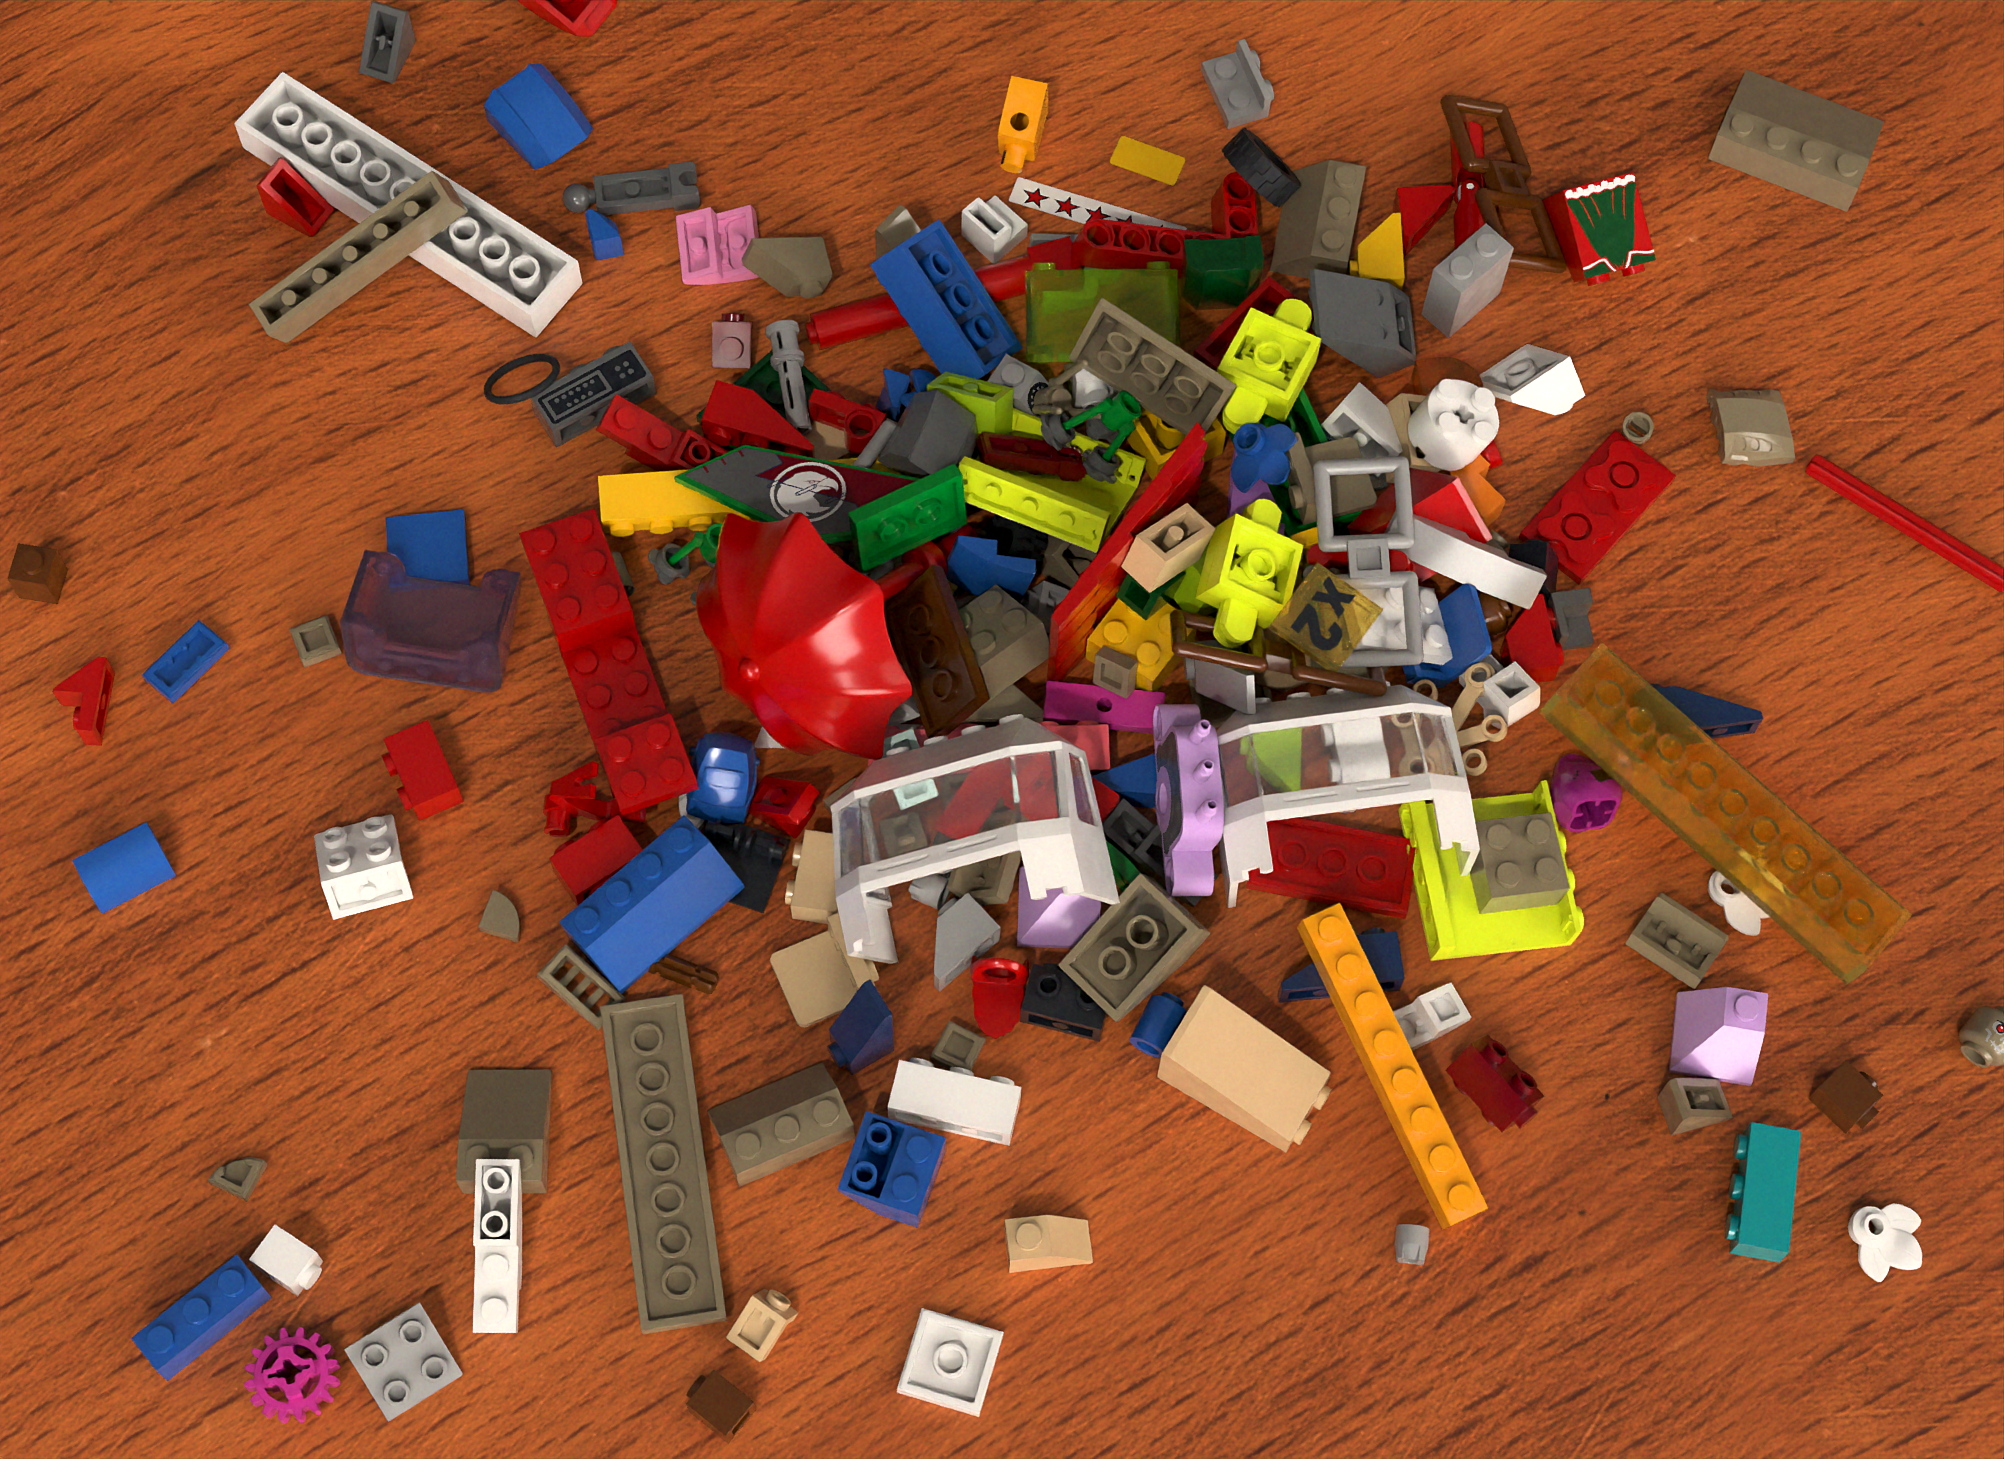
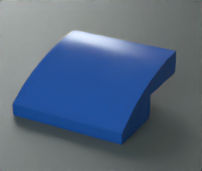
(977, 568)

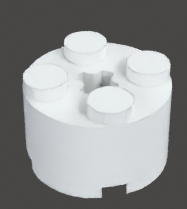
(1454, 424)

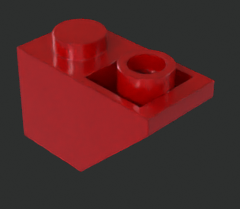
(1533, 644)

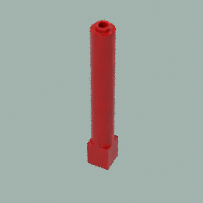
(881, 315)

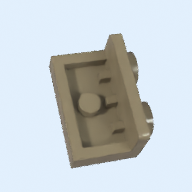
(986, 880)
(1677, 940)

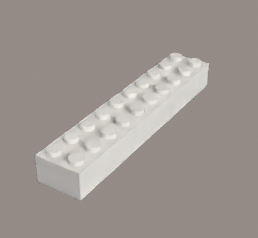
(364, 171)

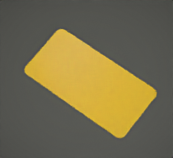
(1147, 160)

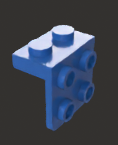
(1466, 637)

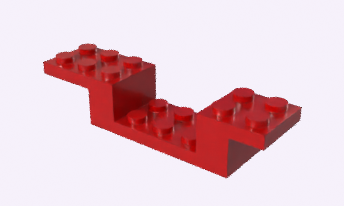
(607, 662)

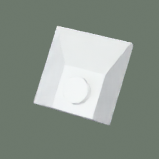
(1535, 380)

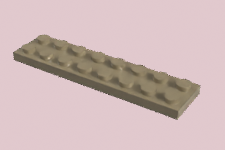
(663, 1164)

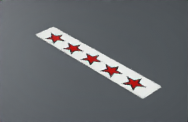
(1076, 206)

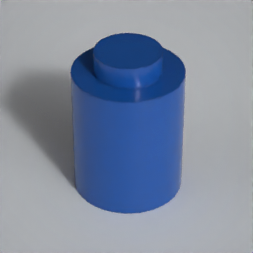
(1158, 1024)

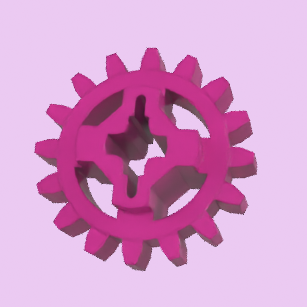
(288, 1358)

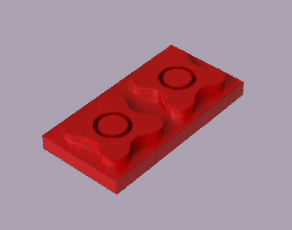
(1599, 505)
(1338, 866)

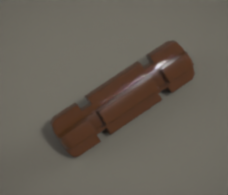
(686, 973)

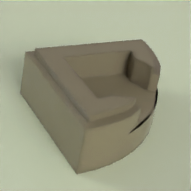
(500, 918)
(239, 1177)

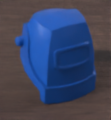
(725, 777)

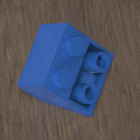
(893, 1168)

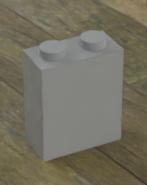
(1467, 280)

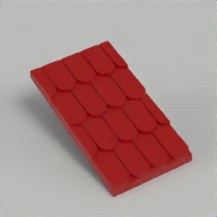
(1099, 583)

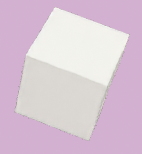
(992, 228)

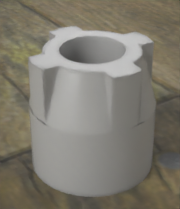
(930, 890)
(1411, 1243)

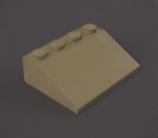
(1796, 140)
(1151, 369)

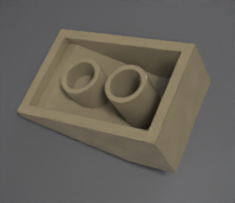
(1134, 947)
(506, 1119)

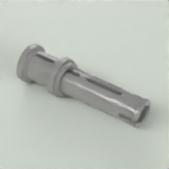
(788, 361)

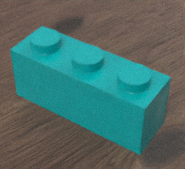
(1763, 1192)

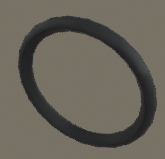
(505, 400)

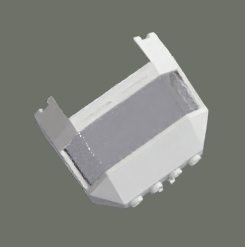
(1338, 757)
(961, 806)

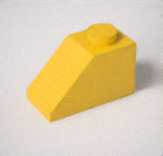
(1381, 254)

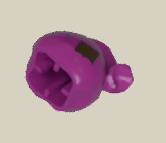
(1583, 794)

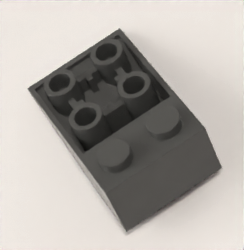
(1363, 321)

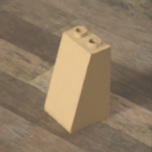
(1244, 1071)

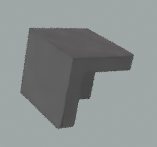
(1571, 618)

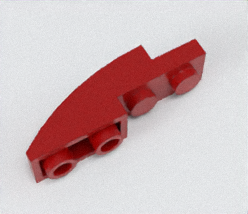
(654, 440)

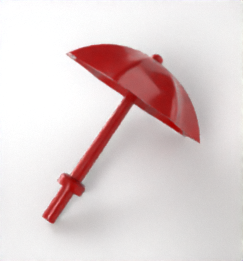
(807, 633)

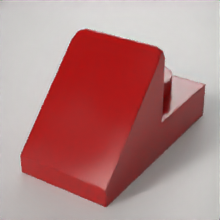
(90, 694)
(784, 804)

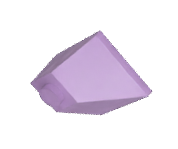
(1055, 920)
(1718, 1034)

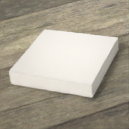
(950, 1362)

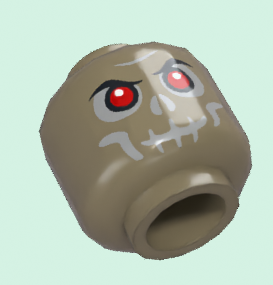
(1984, 1037)

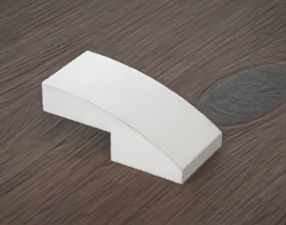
(1432, 1016)

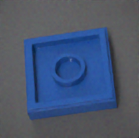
(431, 545)

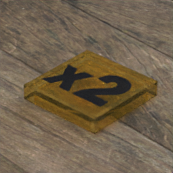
(1326, 618)

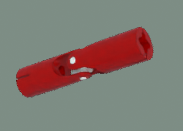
(1467, 216)

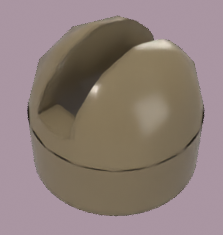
(1641, 423)

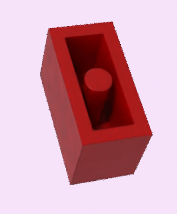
(422, 770)
(594, 858)

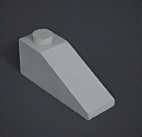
(1222, 683)

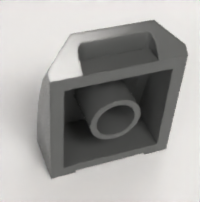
(930, 436)

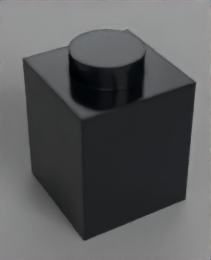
(1540, 555)

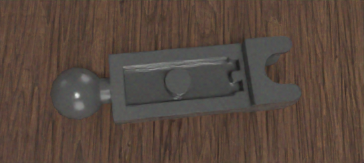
(638, 191)

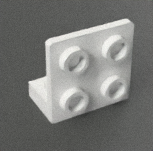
(362, 866)

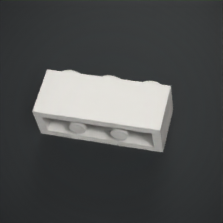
(954, 1101)

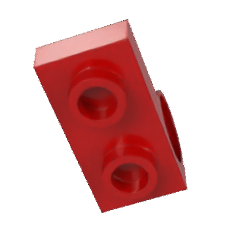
(838, 412)

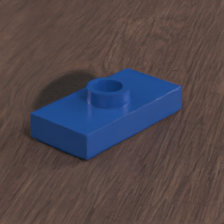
(185, 661)

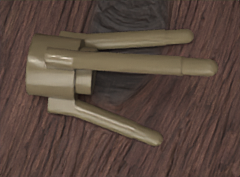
(1056, 398)

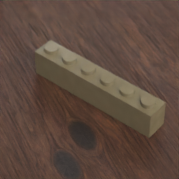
(358, 257)

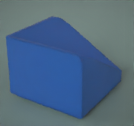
(603, 236)
(894, 387)

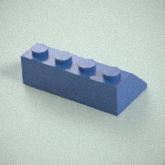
(946, 303)
(652, 904)

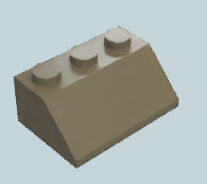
(1319, 220)
(782, 1124)

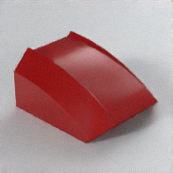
(572, 16)

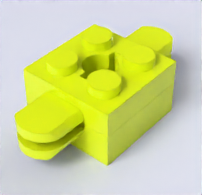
(1268, 363)
(1262, 583)

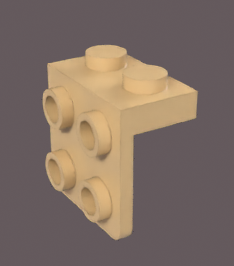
(820, 975)

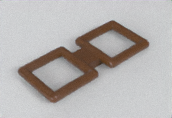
(1504, 180)
(1266, 656)

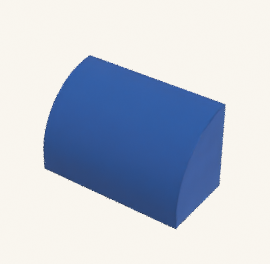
(124, 867)

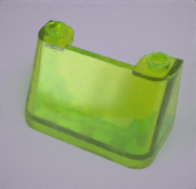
(1063, 301)

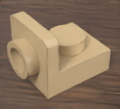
(762, 1323)

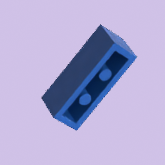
(201, 1318)

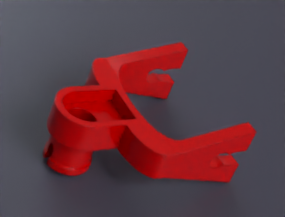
(571, 800)

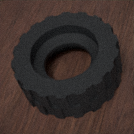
(1261, 167)

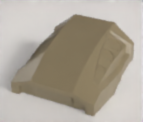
(1751, 427)

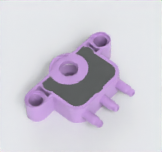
(1187, 797)

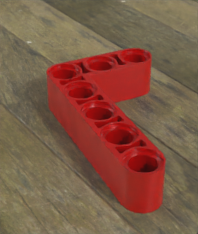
(1231, 215)

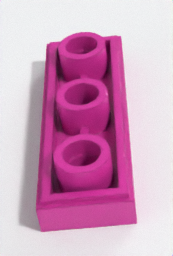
(1080, 702)

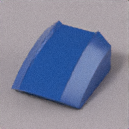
(536, 116)

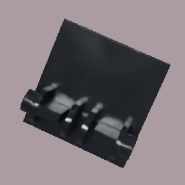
(752, 856)

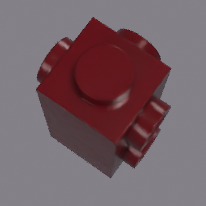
(1495, 1084)

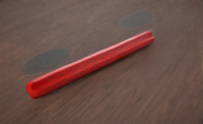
(1907, 521)

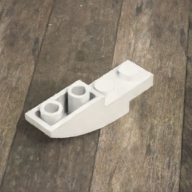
(497, 1245)

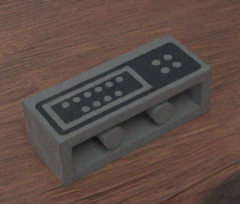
(581, 397)

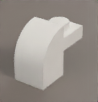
(1507, 693)

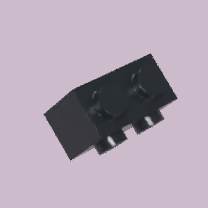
(1060, 1004)

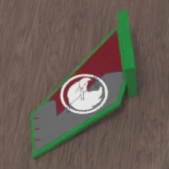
(844, 502)

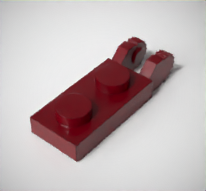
(1030, 456)

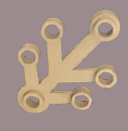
(1461, 710)

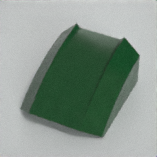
(1220, 271)

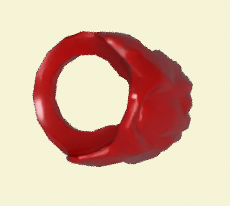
(998, 993)

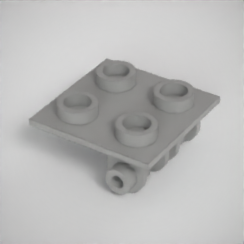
(403, 1361)

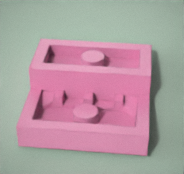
(715, 244)

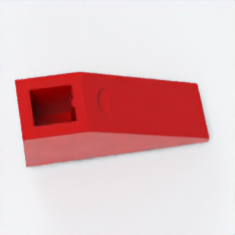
(743, 418)

